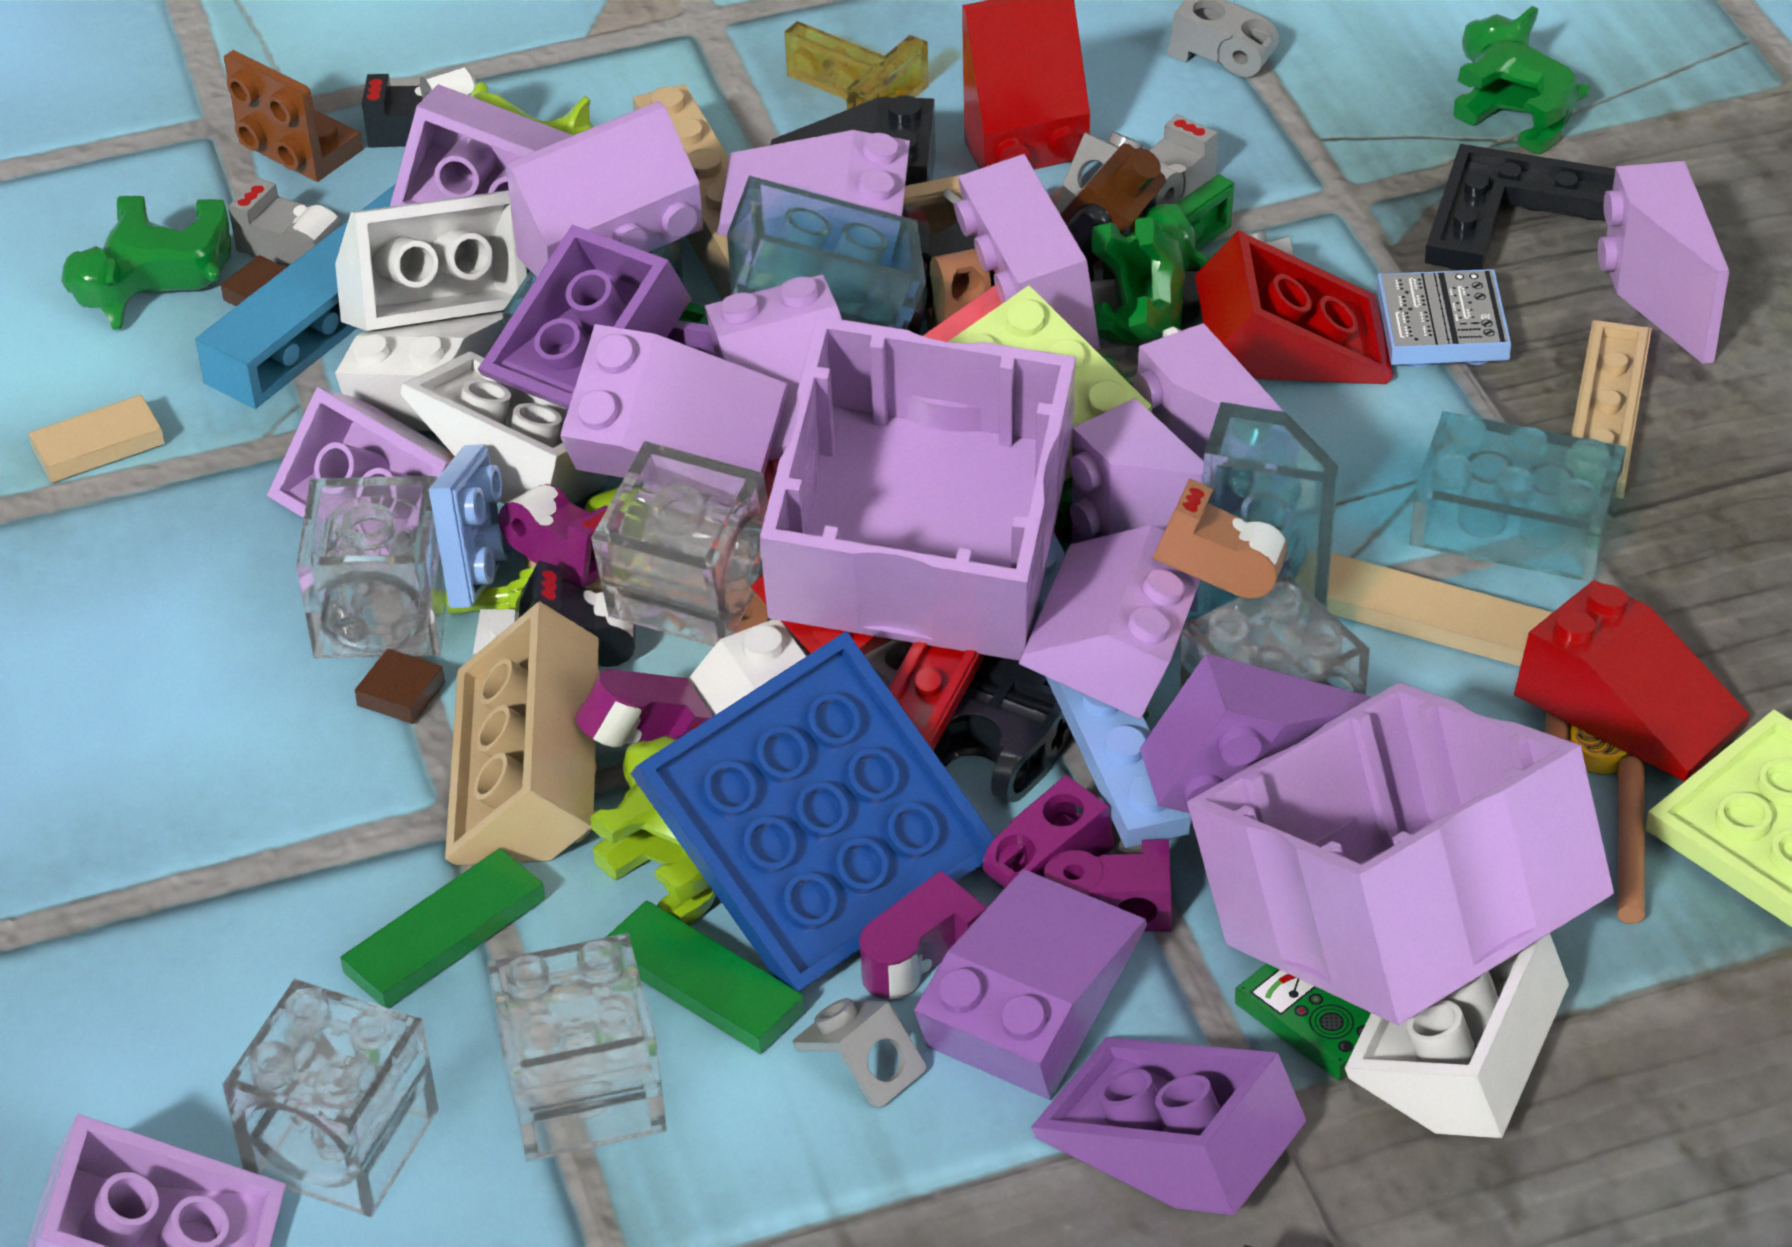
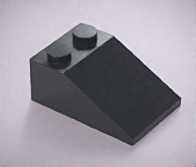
(896, 116)

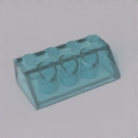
(1275, 475)

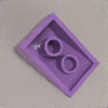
(580, 286)
(1230, 720)
(1028, 982)
(1177, 1120)

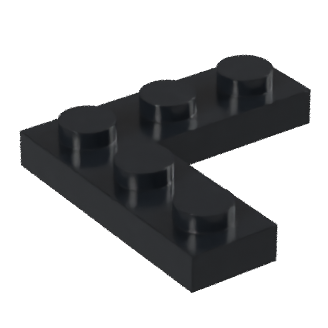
(1489, 178)

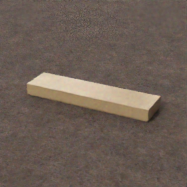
(1612, 386)
(1431, 609)

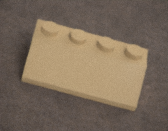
(517, 753)

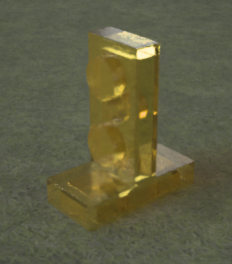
(853, 70)

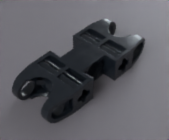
(1011, 721)

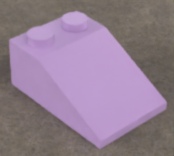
(839, 165)
(1665, 254)
(772, 336)
(1189, 378)
(670, 395)
(145, 1193)

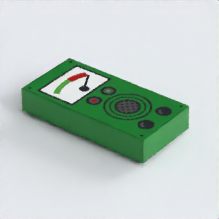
(1304, 1016)

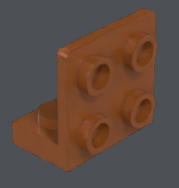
(279, 120)

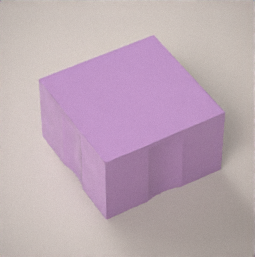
(919, 488)
(1402, 850)

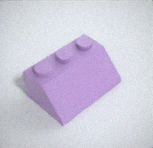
(463, 147)
(613, 179)
(1026, 241)
(351, 440)
(1127, 473)
(1112, 619)

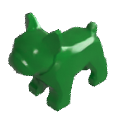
(1516, 78)
(148, 258)
(1147, 273)

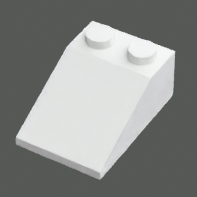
(391, 356)
(513, 425)

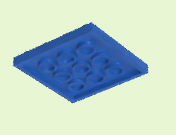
(813, 809)

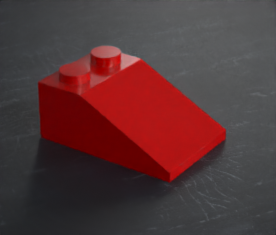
(1023, 81)
(1291, 316)
(1628, 681)

